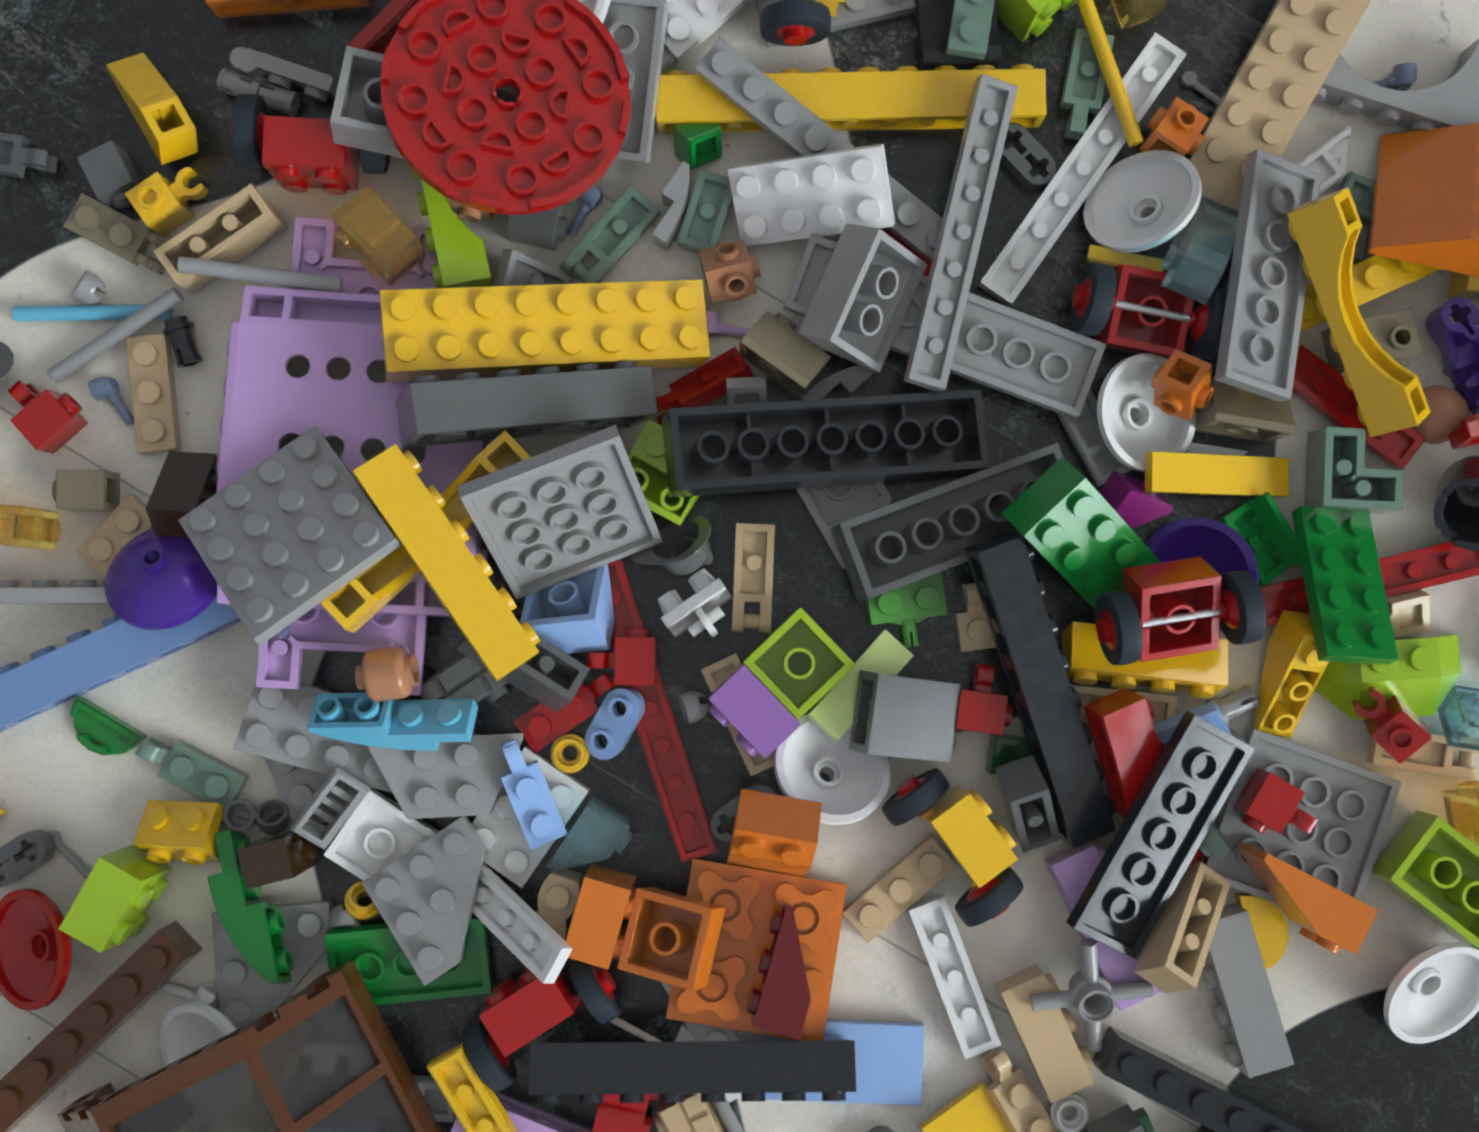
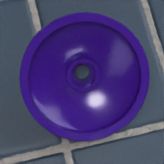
(1204, 537)
(161, 592)

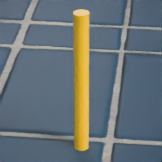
(1110, 72)

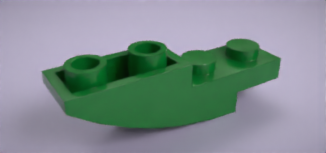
(250, 924)

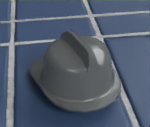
(683, 546)

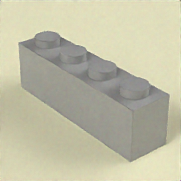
(1244, 997)

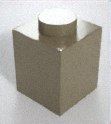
(86, 490)

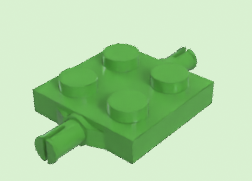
(909, 606)

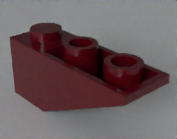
(784, 990)

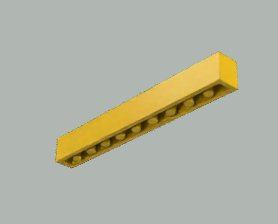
(858, 99)

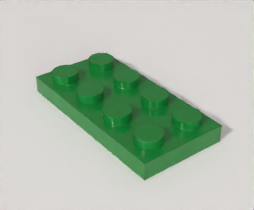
(1344, 586)
(390, 973)

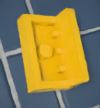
(179, 831)

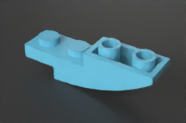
(392, 723)

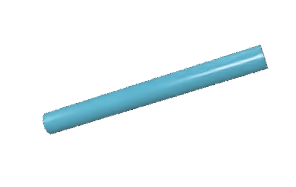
(79, 312)

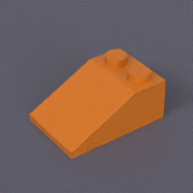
(774, 833)
(1322, 911)

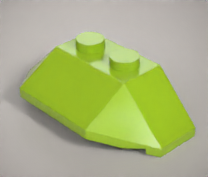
(1419, 678)

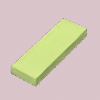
(836, 708)

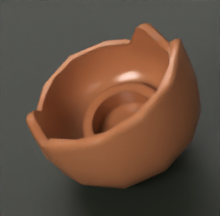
(1446, 412)

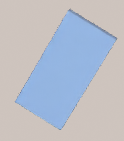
(885, 1060)

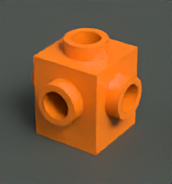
(1175, 129)
(1182, 385)

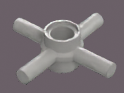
(1089, 982)

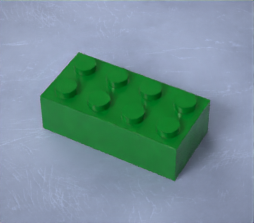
(1078, 531)

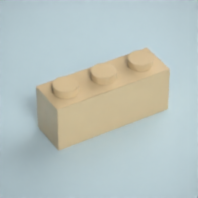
(222, 235)
(1184, 932)
(1046, 1034)

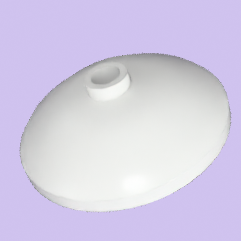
(1142, 201)
(1148, 428)
(856, 778)
(1434, 993)
(190, 1028)

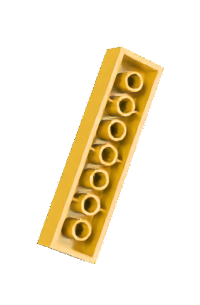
(542, 327)

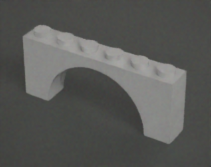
(1438, 106)

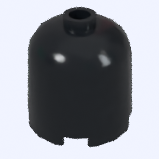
(1458, 503)

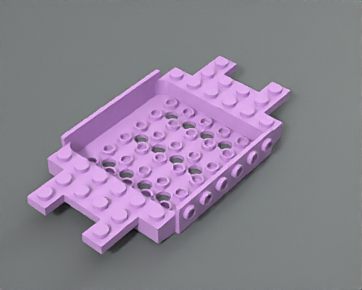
(270, 404)

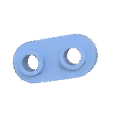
(614, 725)

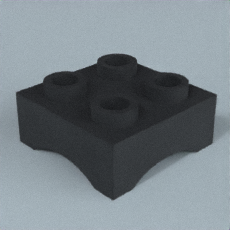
(933, 27)

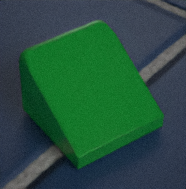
(697, 143)

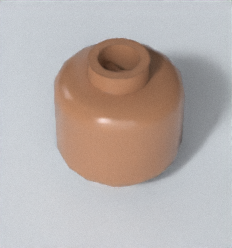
(388, 673)

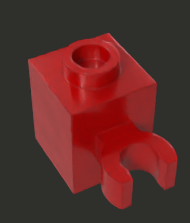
(47, 417)
(633, 658)
(981, 709)
(1393, 725)
(1271, 804)

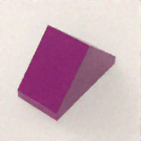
(1132, 502)

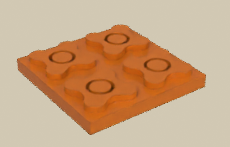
(750, 905)

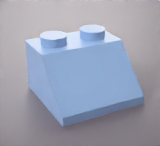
(574, 613)

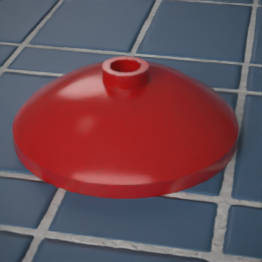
(32, 949)

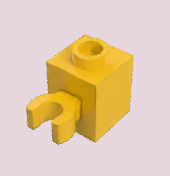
(164, 203)

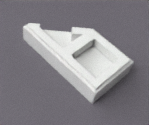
(1329, 159)

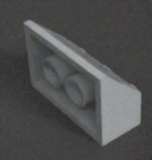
(863, 296)

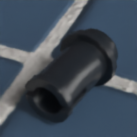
(182, 341)

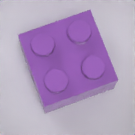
(752, 711)

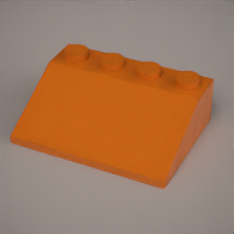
(1428, 198)

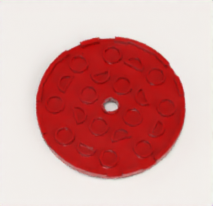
(497, 153)

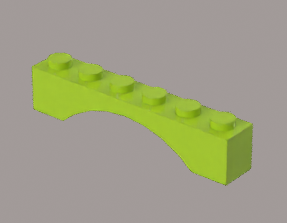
(458, 249)

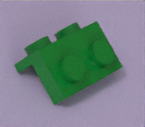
(1267, 534)

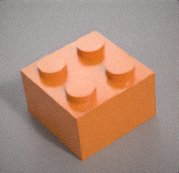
(599, 916)
(671, 938)

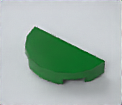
(103, 731)

